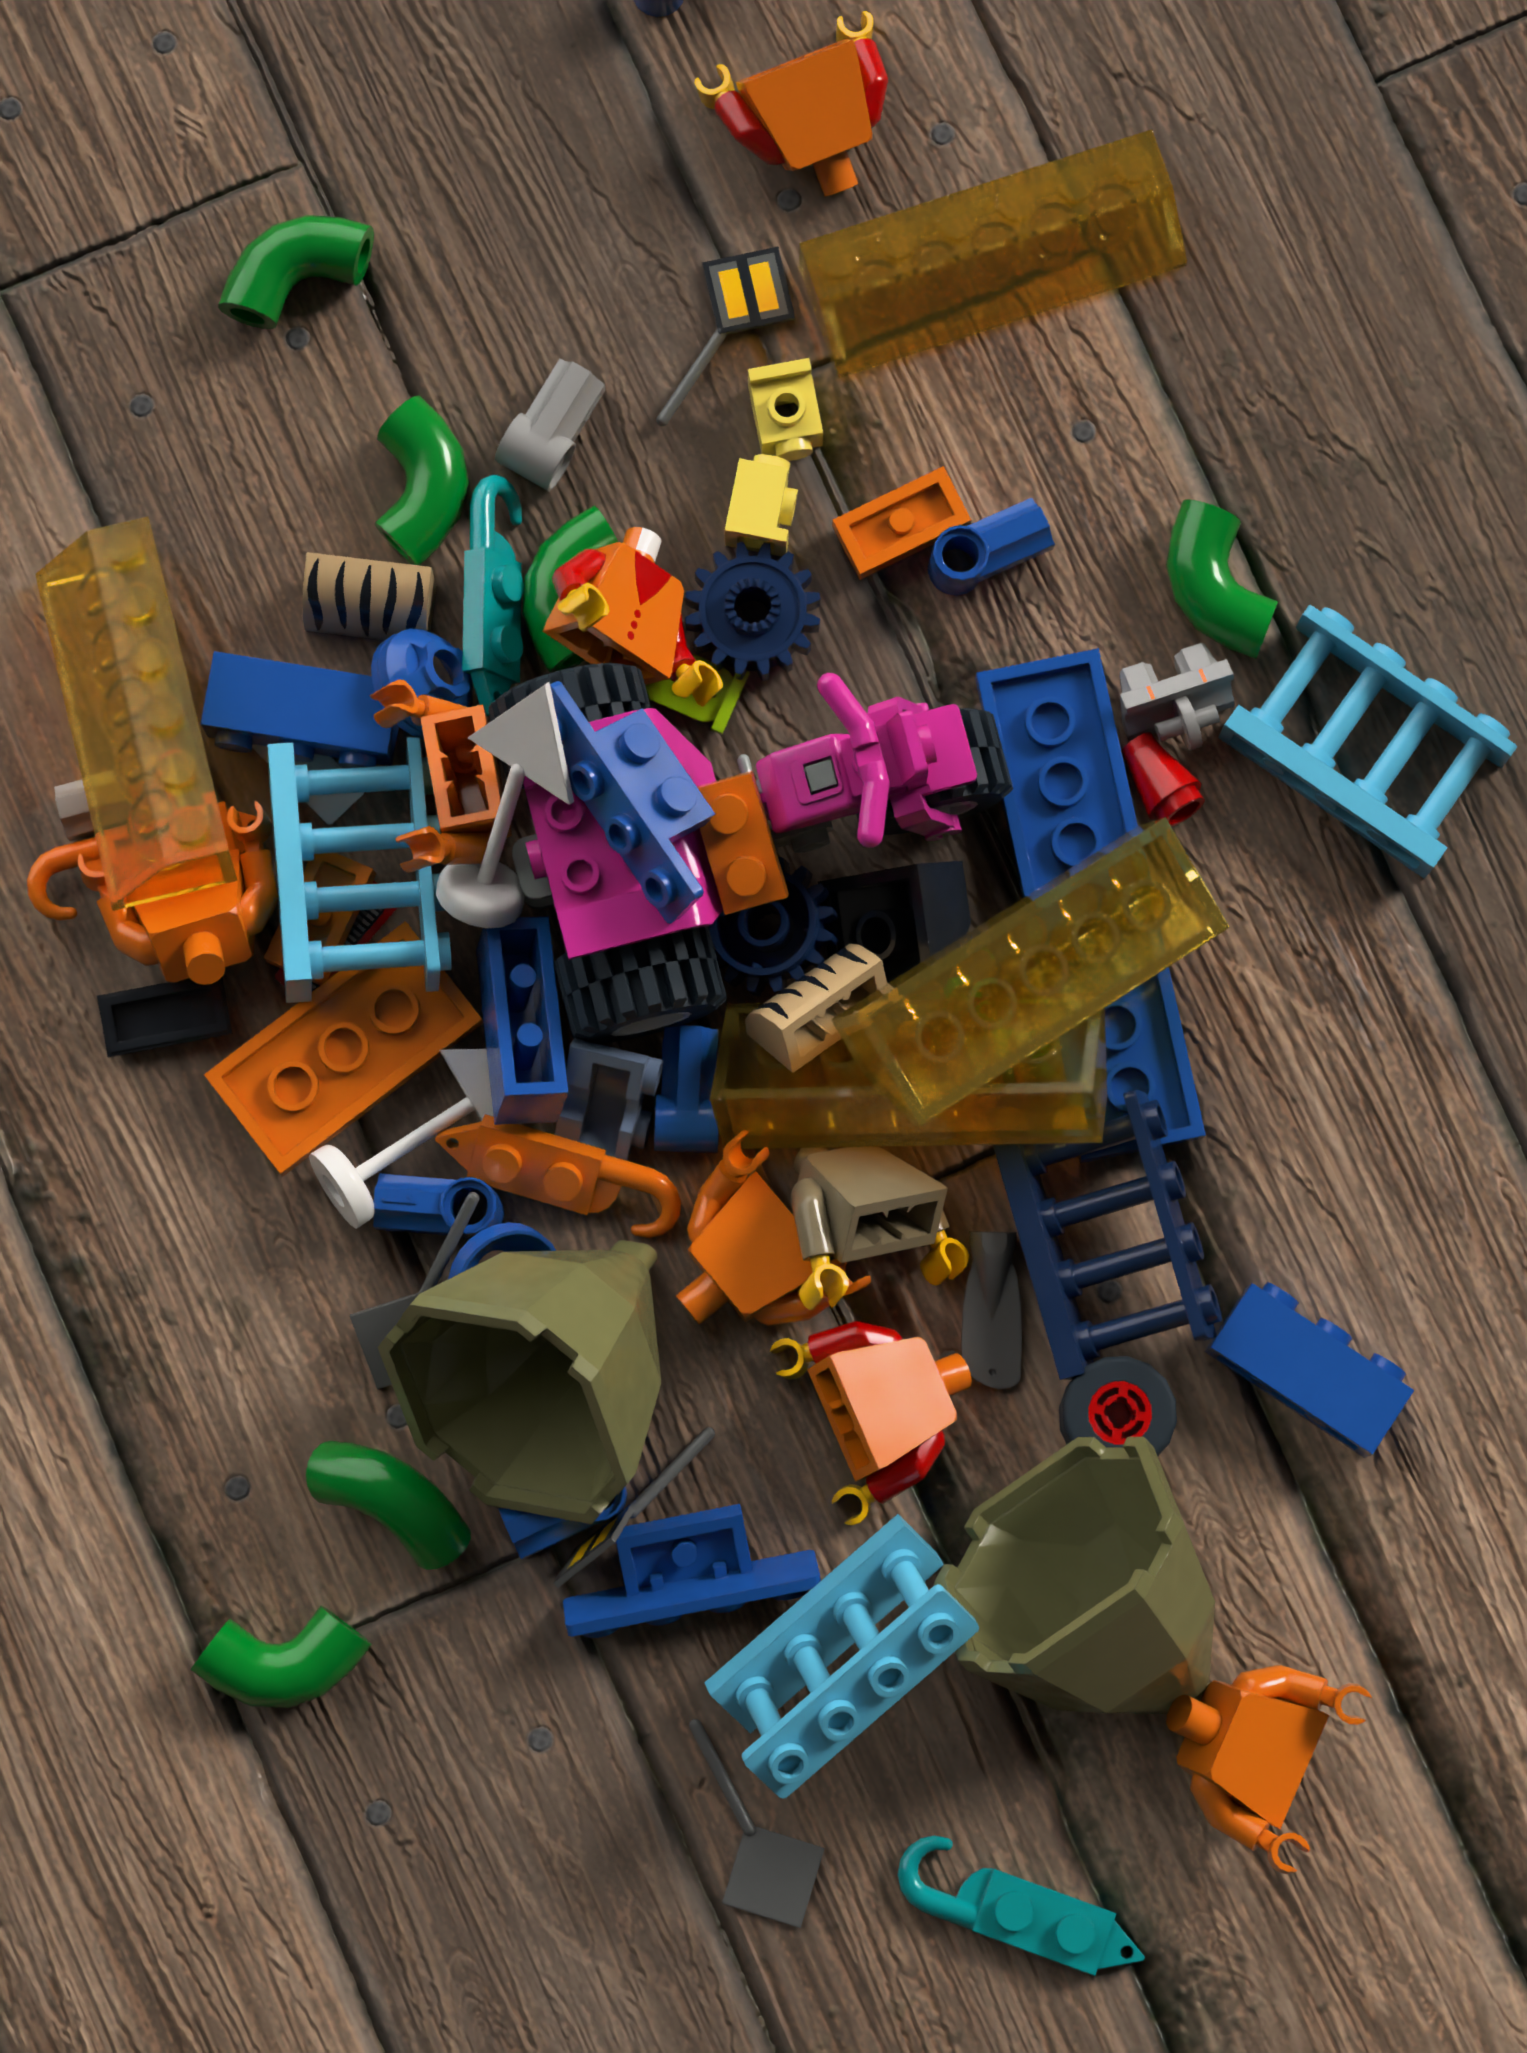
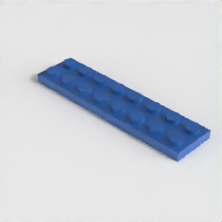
(1062, 809)

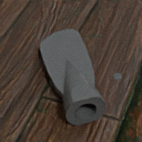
(992, 1311)

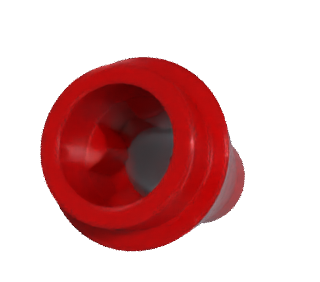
(1162, 781)

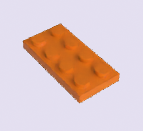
(339, 1055)

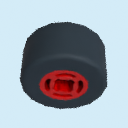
(1119, 1380)

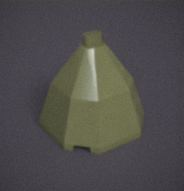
(534, 1375)
(1086, 1585)

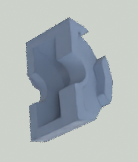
(608, 1097)

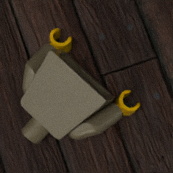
(865, 1206)

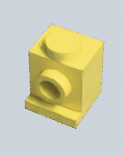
(780, 385)
(761, 504)

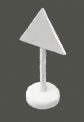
(531, 744)
(346, 1183)

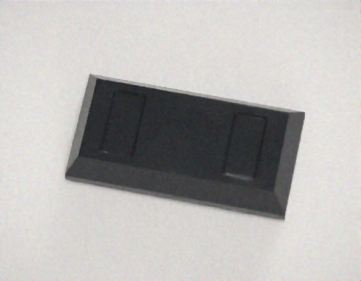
(163, 1016)

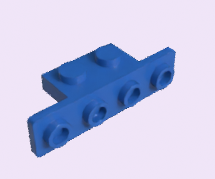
(637, 798)
(688, 1568)

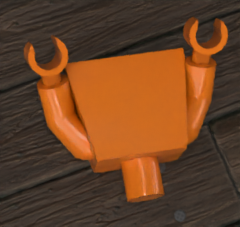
(462, 775)
(201, 929)
(747, 1247)
(1252, 1748)

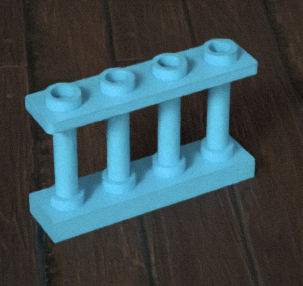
(1363, 802)
(304, 900)
(820, 1629)

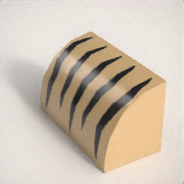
(366, 596)
(798, 1019)

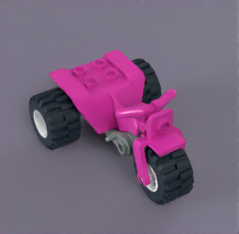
(622, 961)

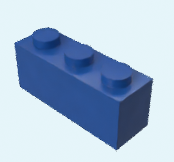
(295, 704)
(522, 1022)
(1311, 1368)

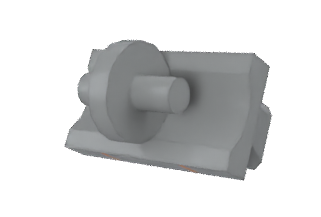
(1179, 702)

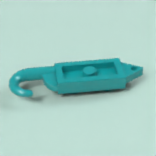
(492, 595)
(1020, 1913)

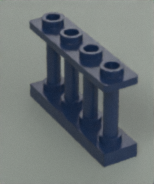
(1060, 1280)

